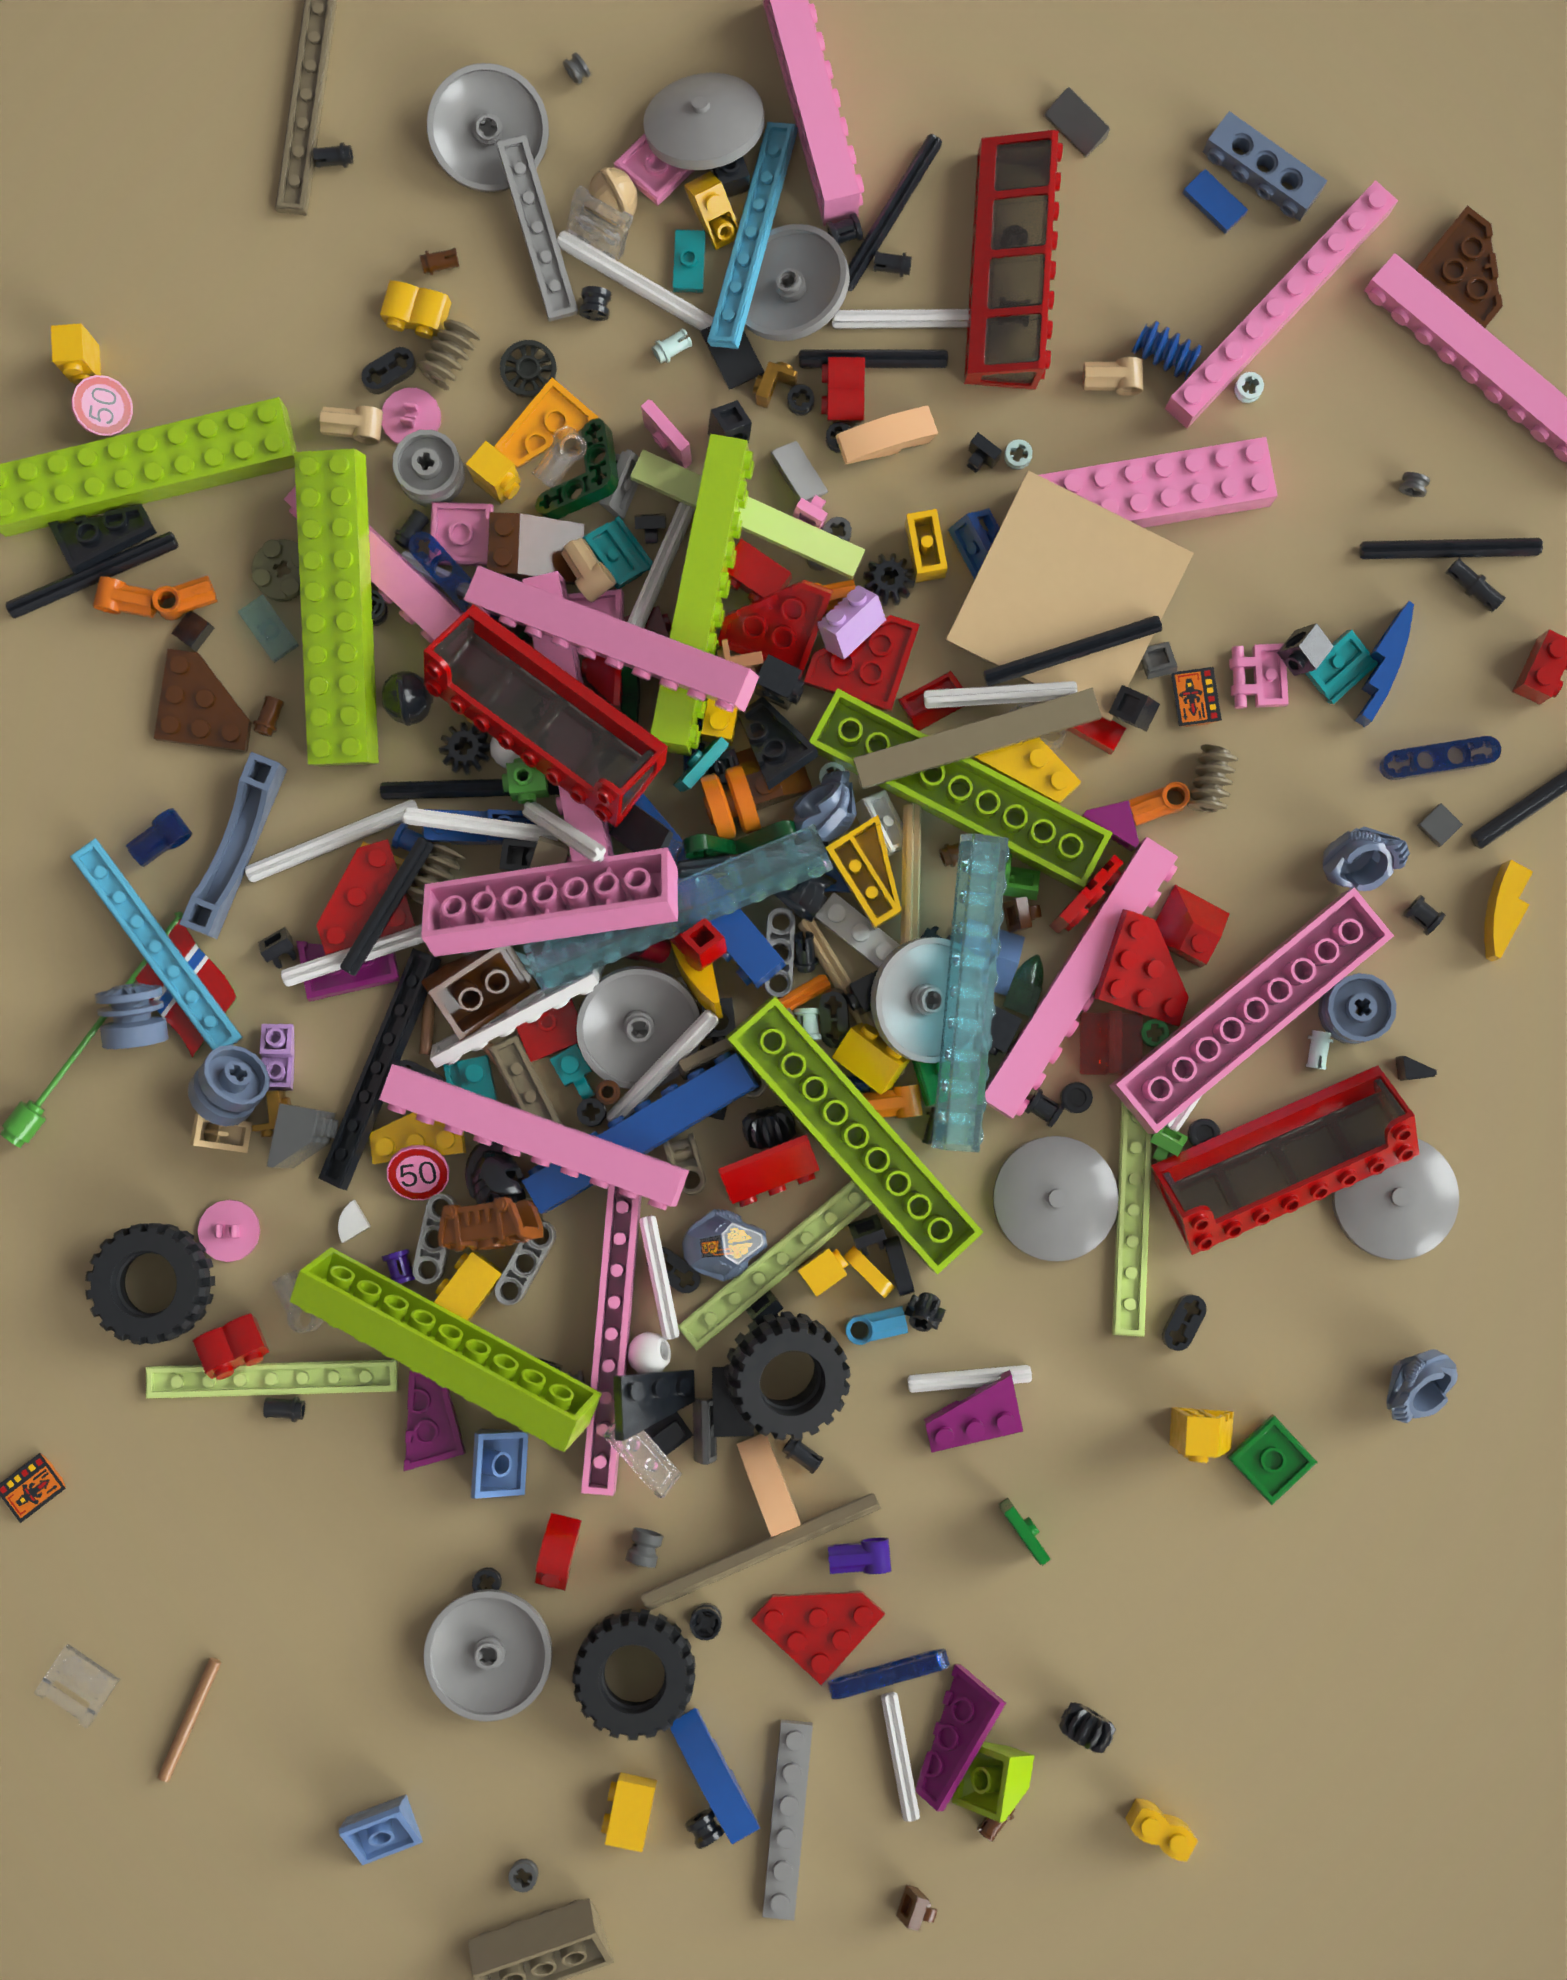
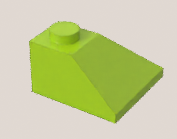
(995, 1781)

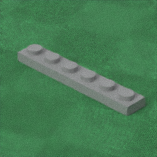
(537, 228)
(787, 1820)

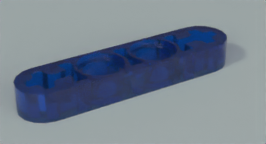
(449, 583)
(1440, 757)
(888, 1674)

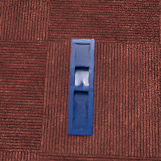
(1389, 655)
(714, 1776)

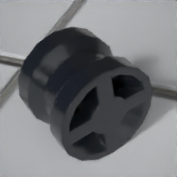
(595, 303)
(704, 1828)

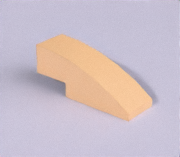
(887, 435)
(768, 1484)

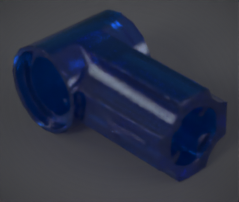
(166, 833)

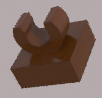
(1019, 914)
(915, 1908)

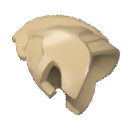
(615, 189)

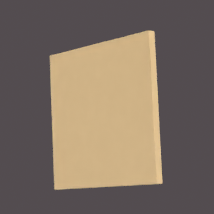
(1063, 576)

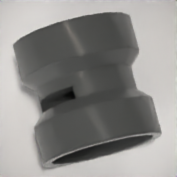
(643, 1549)

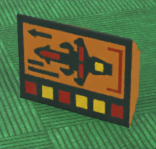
(1196, 697)
(31, 1487)

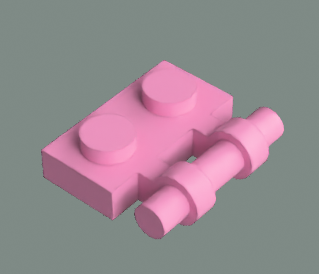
(1269, 676)

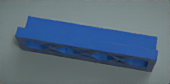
(972, 539)

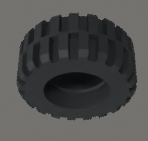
(109, 1287)
(809, 1407)
(624, 1716)

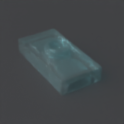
(268, 628)

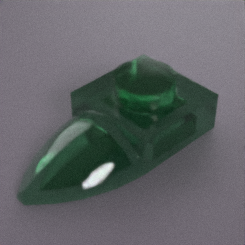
(1025, 987)

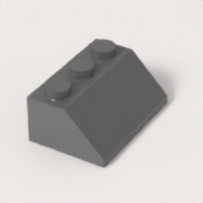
(299, 1135)

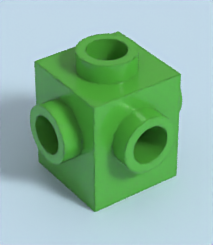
(524, 782)

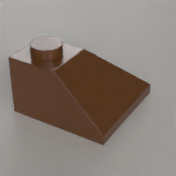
(791, 787)

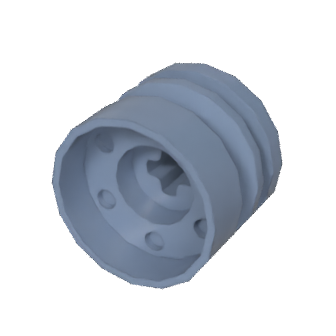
(131, 1016)

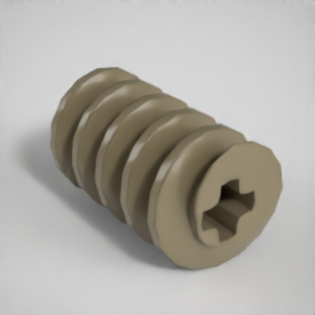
(446, 352)
(1211, 778)
(436, 871)

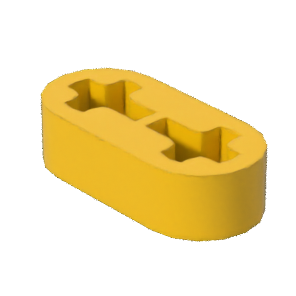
(869, 1271)

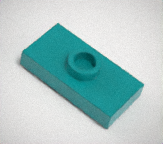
(689, 261)
(700, 763)

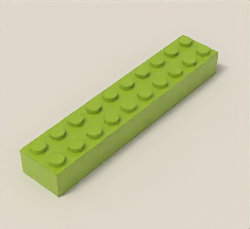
(145, 466)
(705, 580)
(336, 607)
(968, 794)
(854, 1134)
(446, 1348)

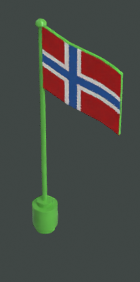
(28, 1117)

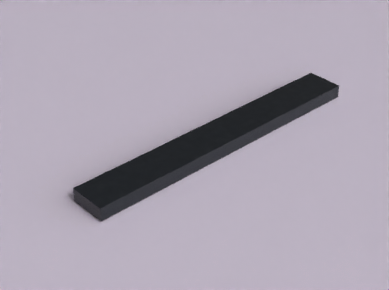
(386, 1050)

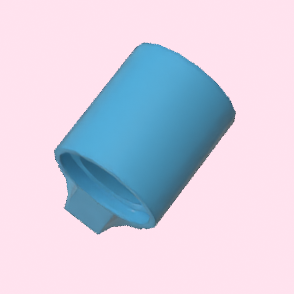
(880, 1325)

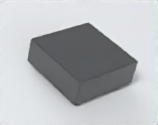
(1159, 660)
(1440, 825)

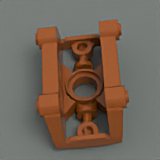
(489, 1225)

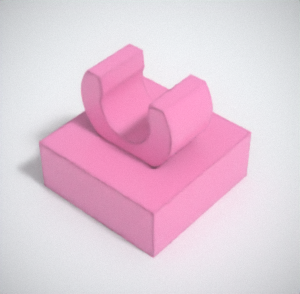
(811, 512)

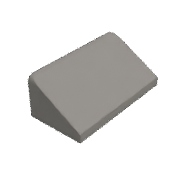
(798, 472)

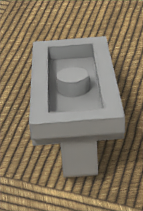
(620, 500)

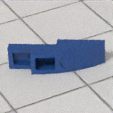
(465, 838)

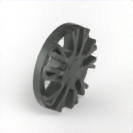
(527, 367)

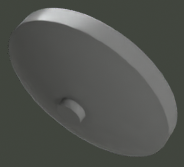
(474, 113)
(704, 121)
(798, 283)
(911, 998)
(633, 1022)
(1055, 1198)
(1402, 1208)
(488, 1655)

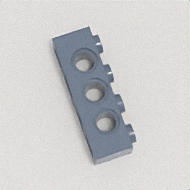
(1260, 150)

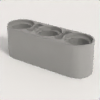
(786, 939)
(425, 1250)
(521, 1278)

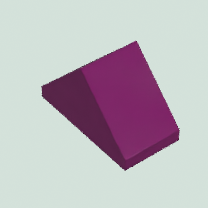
(1118, 820)

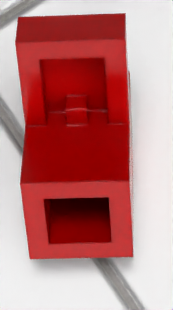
(701, 944)
(557, 1551)

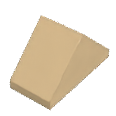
(220, 1137)

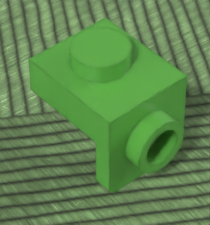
(1021, 881)

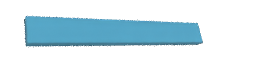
(752, 235)
(155, 945)

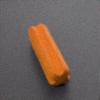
(805, 992)

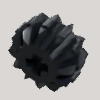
(901, 581)
(473, 755)
(768, 1127)
(1087, 1727)

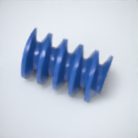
(1167, 349)

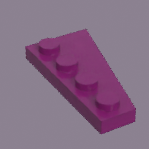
(963, 1727)

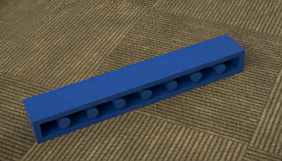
(744, 942)
(652, 1124)

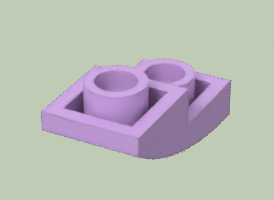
(277, 1054)

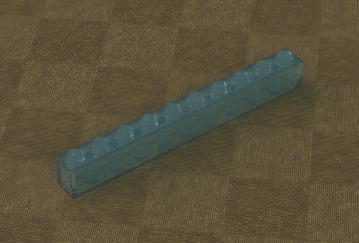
(704, 894)
(970, 992)

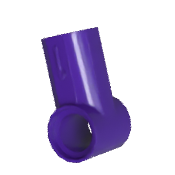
(869, 1556)

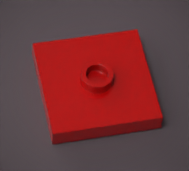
(550, 1033)

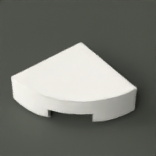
(351, 1222)

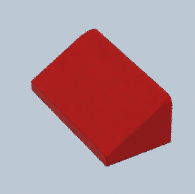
(914, 705)
(1100, 733)

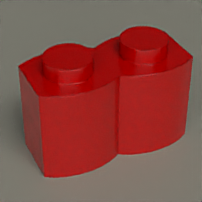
(845, 388)
(231, 1346)

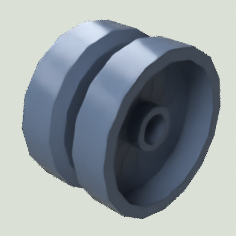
(1375, 1006)
(228, 1085)

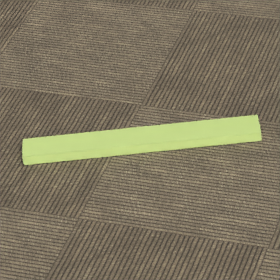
(756, 517)
(1131, 1227)
(774, 1265)
(275, 1379)

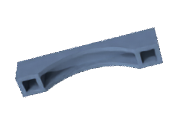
(251, 808)

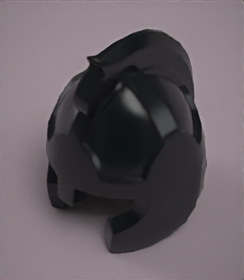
(406, 698)
(807, 897)
(491, 1173)

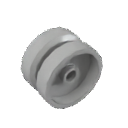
(433, 452)

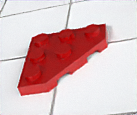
(779, 623)
(872, 669)
(358, 896)
(1087, 896)
(1142, 972)
(818, 1627)

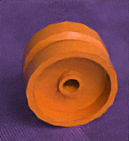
(730, 803)

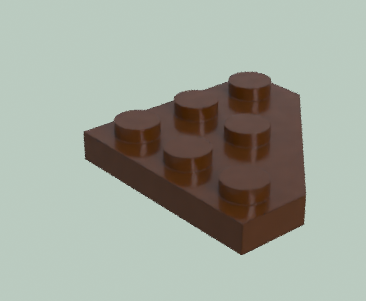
(1466, 267)
(198, 706)

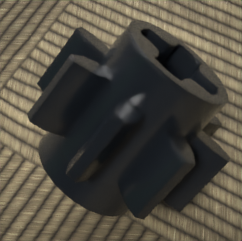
(924, 1312)

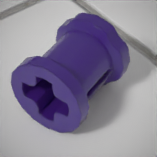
(391, 1260)

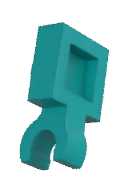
(572, 1069)

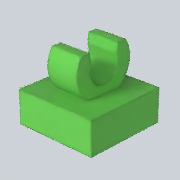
(1168, 1142)

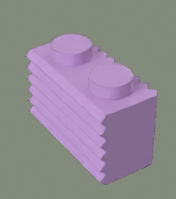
(851, 622)

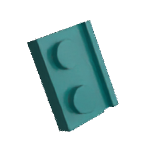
(619, 551)
(1342, 667)
(472, 1075)

